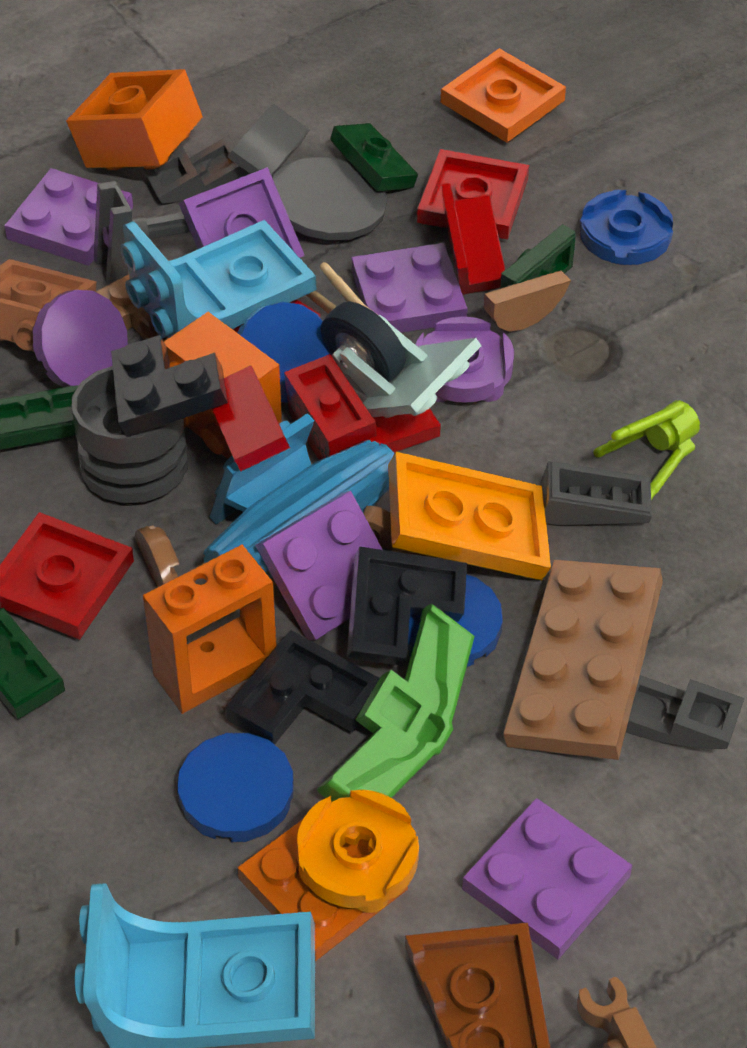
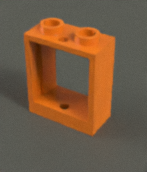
(225, 655)

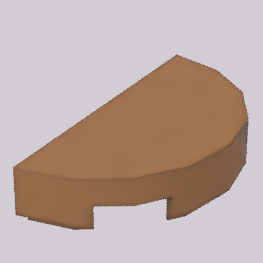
(526, 302)
(157, 553)

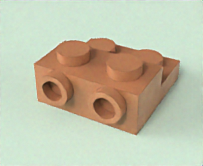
(25, 292)

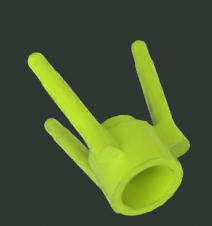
(665, 429)

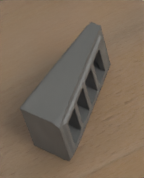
(567, 483)

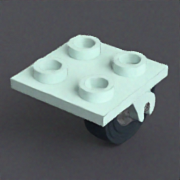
(376, 352)

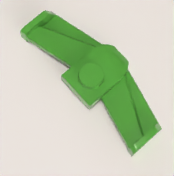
(409, 715)

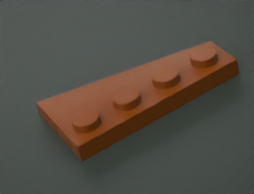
(481, 986)

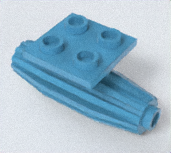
(290, 487)

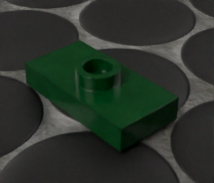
(374, 157)
(548, 256)
(36, 417)
(25, 673)

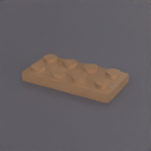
(584, 659)

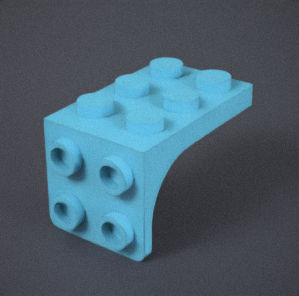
(221, 278)
(196, 978)

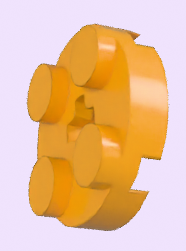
(362, 881)

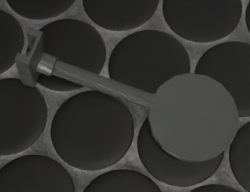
(320, 195)

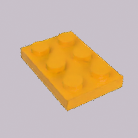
(468, 516)

